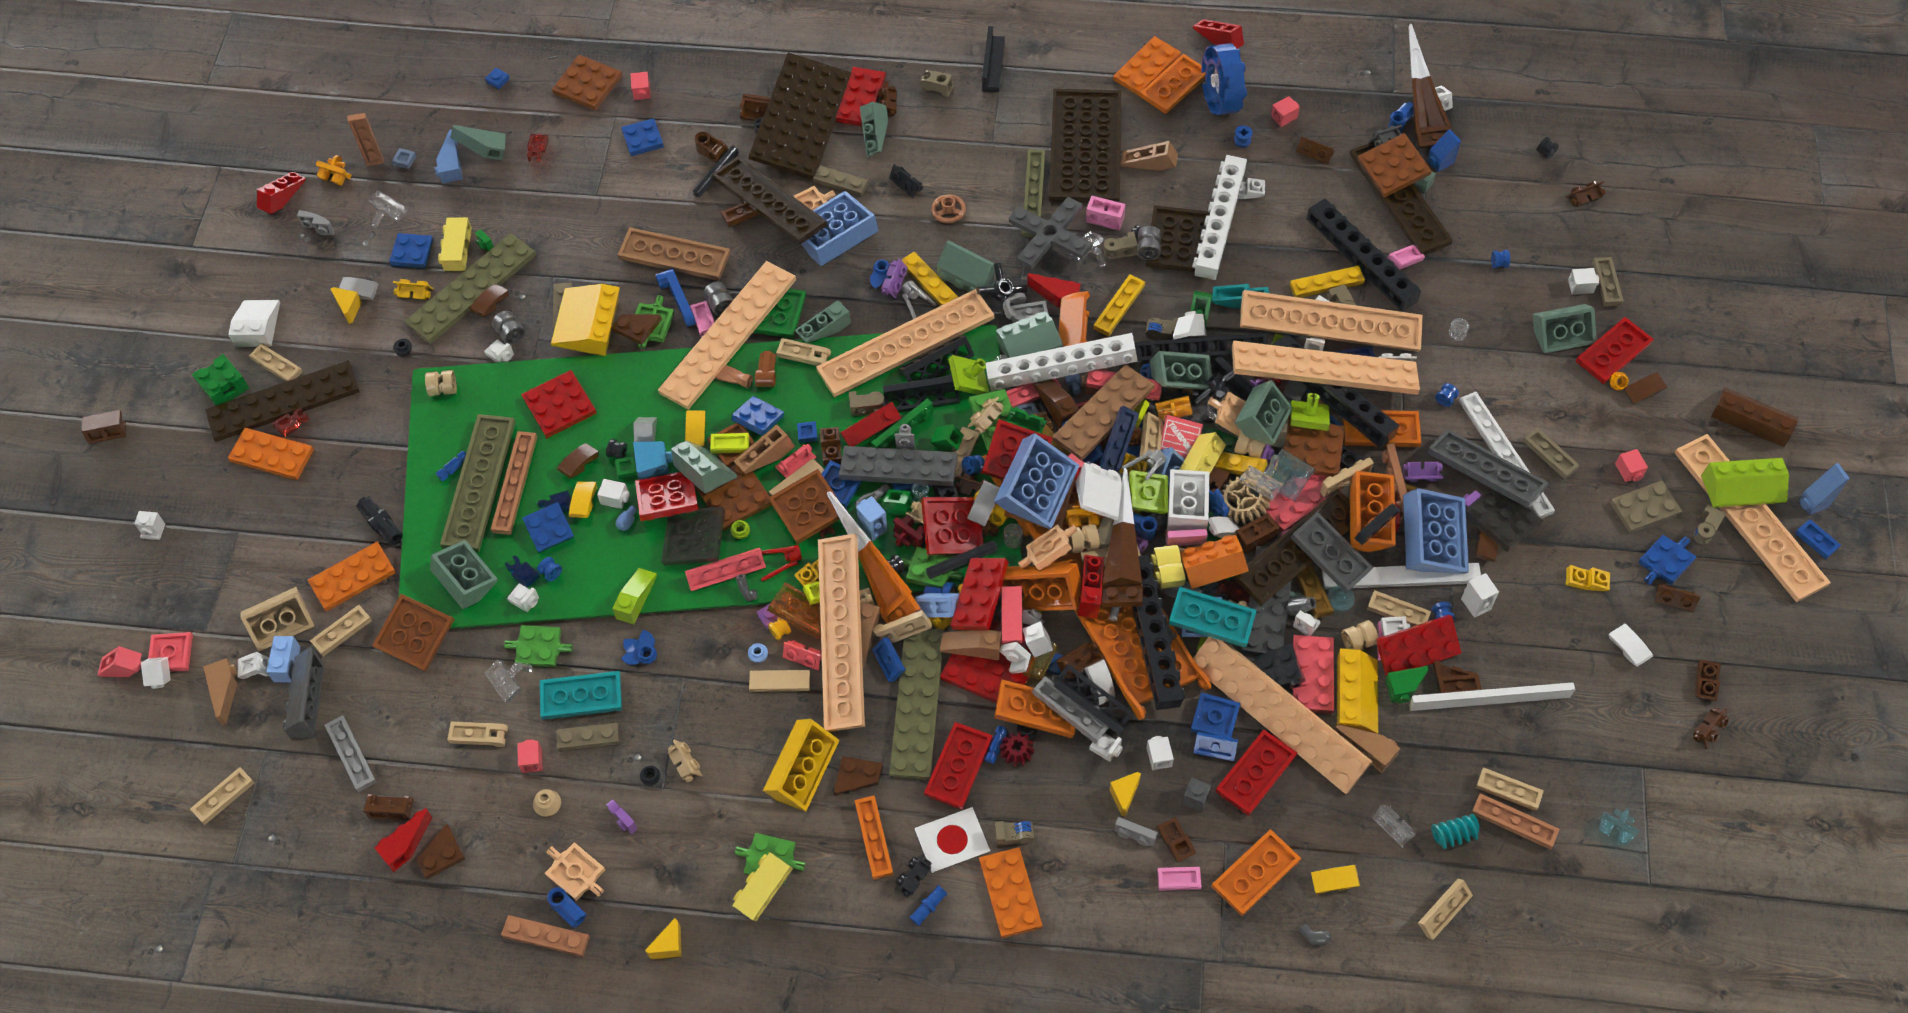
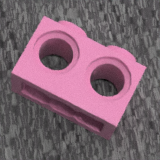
(1105, 213)

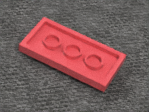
(1288, 513)
(1317, 664)

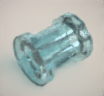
(919, 492)

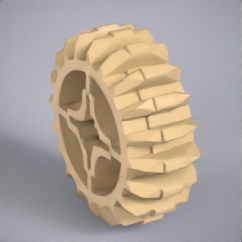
(1247, 504)

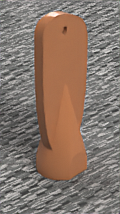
(734, 376)

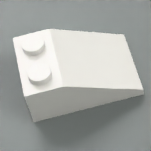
(254, 323)
(1099, 490)
(1188, 500)

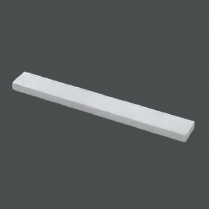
(1499, 443)
(1400, 576)
(1491, 696)

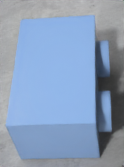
(871, 518)
(281, 658)

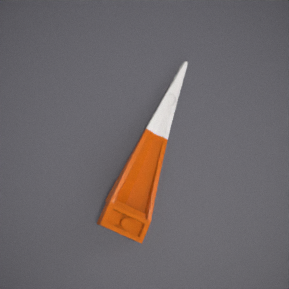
(887, 586)

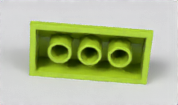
(1746, 482)

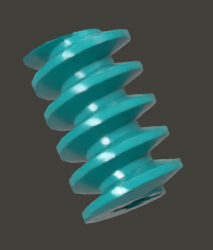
(1456, 830)

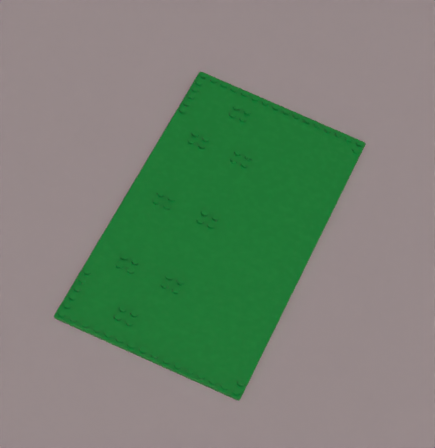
(600, 555)

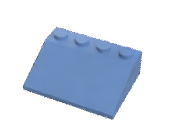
(846, 226)
(1037, 482)
(1435, 532)

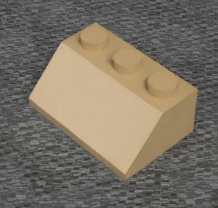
(277, 616)

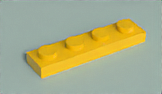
(928, 279)
(1323, 282)
(1119, 305)

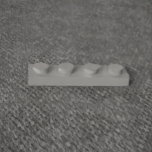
(1069, 710)
(350, 753)

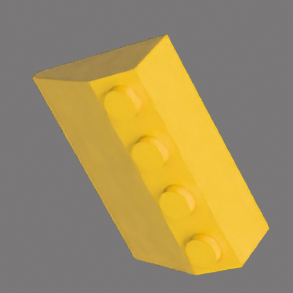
(586, 318)

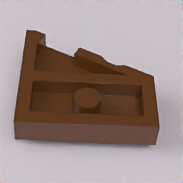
(636, 326)
(1455, 679)
(857, 774)
(440, 854)

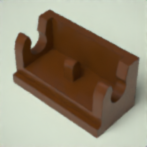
(753, 106)
(103, 427)
(1257, 533)
(1080, 658)
(388, 807)

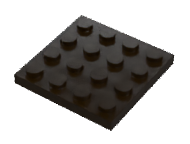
(1179, 236)

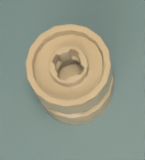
(439, 383)
(1247, 445)
(1085, 538)
(1362, 635)

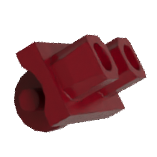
(906, 535)

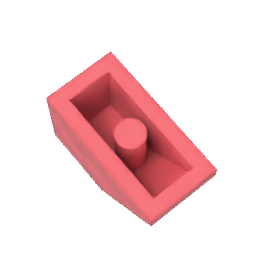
(120, 663)

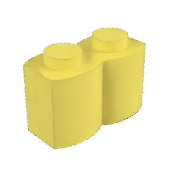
(1168, 567)

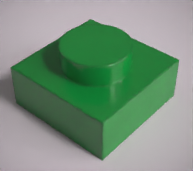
(483, 241)
(626, 467)

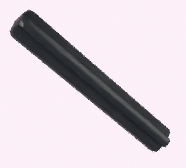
(708, 179)
(961, 559)

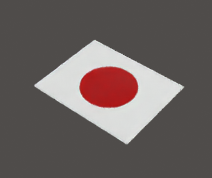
(952, 839)

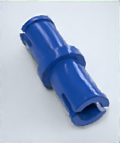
(928, 905)

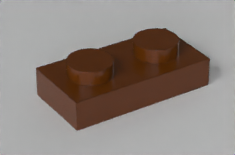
(738, 214)

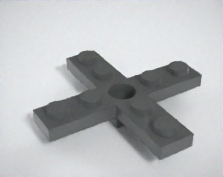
(1055, 225)

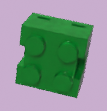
(220, 381)

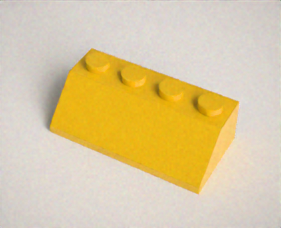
(1357, 690)
(801, 764)

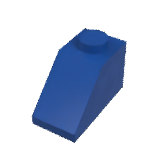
(1444, 151)

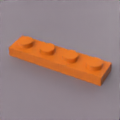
(873, 837)

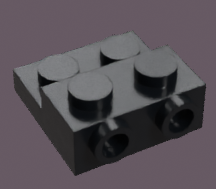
(1282, 666)

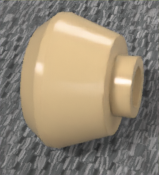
(546, 802)

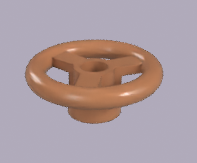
(948, 207)

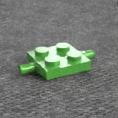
(666, 314)
(917, 569)
(538, 645)
(763, 845)

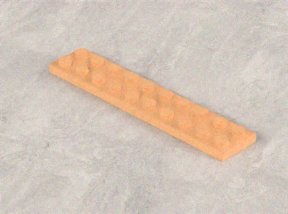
(1331, 321)
(726, 335)
(904, 343)
(1325, 367)
(1760, 528)
(841, 633)
(1282, 714)

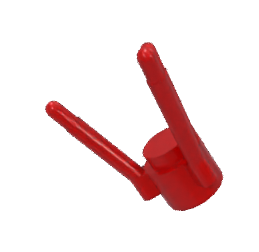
(791, 554)

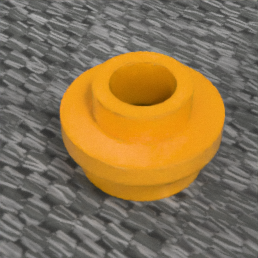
(1623, 381)

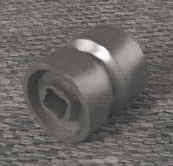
(1149, 243)
(717, 297)
(508, 327)

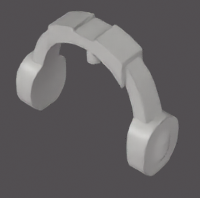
(1017, 298)

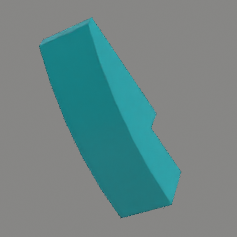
(1231, 295)

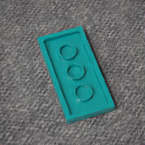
(1212, 617)
(580, 695)

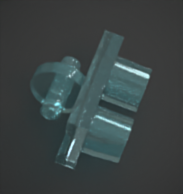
(1609, 821)

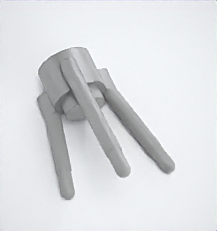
(912, 291)
(1154, 461)

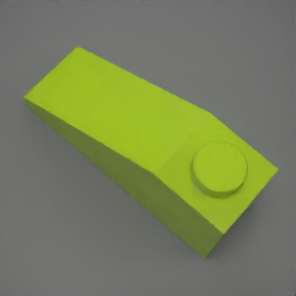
(634, 596)

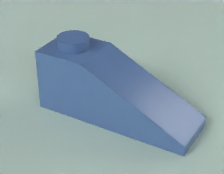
(448, 161)
(1824, 490)

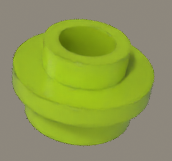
(740, 524)

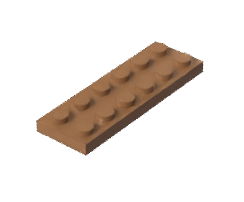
(674, 253)
(1099, 414)

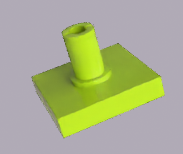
(968, 375)
(1310, 414)
(1149, 494)

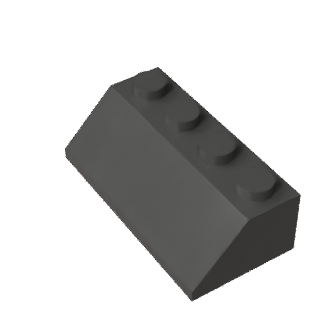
(304, 695)

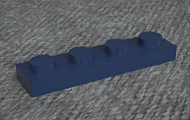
(1119, 439)

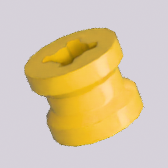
(779, 628)

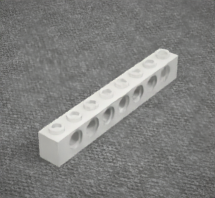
(1220, 217)
(1061, 362)

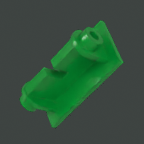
(1022, 419)

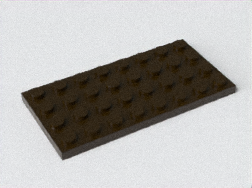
(800, 116)
(1085, 145)

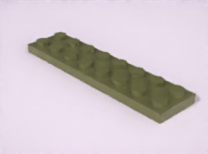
(458, 296)
(478, 481)
(917, 706)

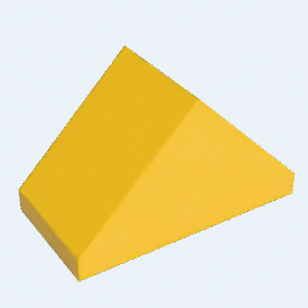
(348, 302)
(1124, 791)
(667, 943)

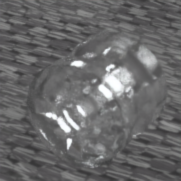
(1461, 333)
(1009, 532)

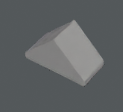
(645, 429)

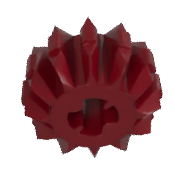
(1017, 742)

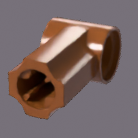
(766, 374)

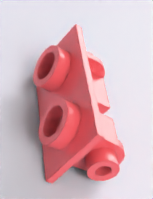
(795, 460)
(797, 653)

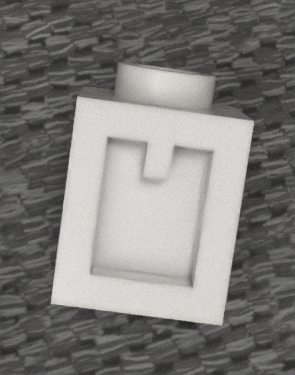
(1445, 97)
(499, 352)
(523, 597)
(1306, 623)
(1393, 624)
(1017, 655)
(252, 665)
(1107, 747)

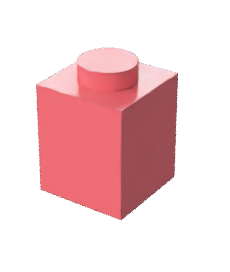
(640, 86)
(1285, 111)
(1631, 466)
(530, 756)

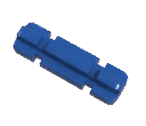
(451, 466)
(994, 747)

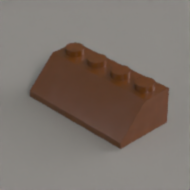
(1755, 417)

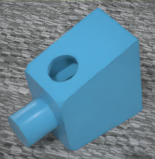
(651, 459)

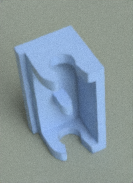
(938, 604)

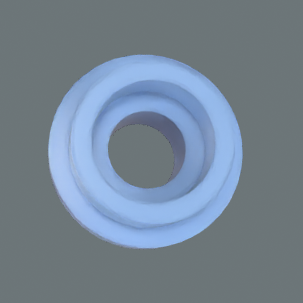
(757, 658)

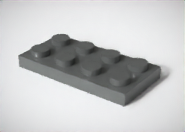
(1331, 552)

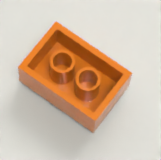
(1214, 561)

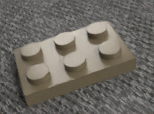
(1646, 506)

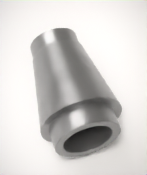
(1296, 604)

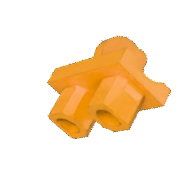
(339, 173)
(1176, 407)
(1078, 516)

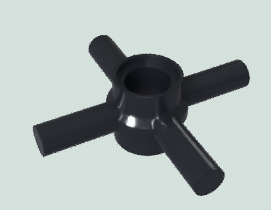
(1005, 284)
(1217, 385)

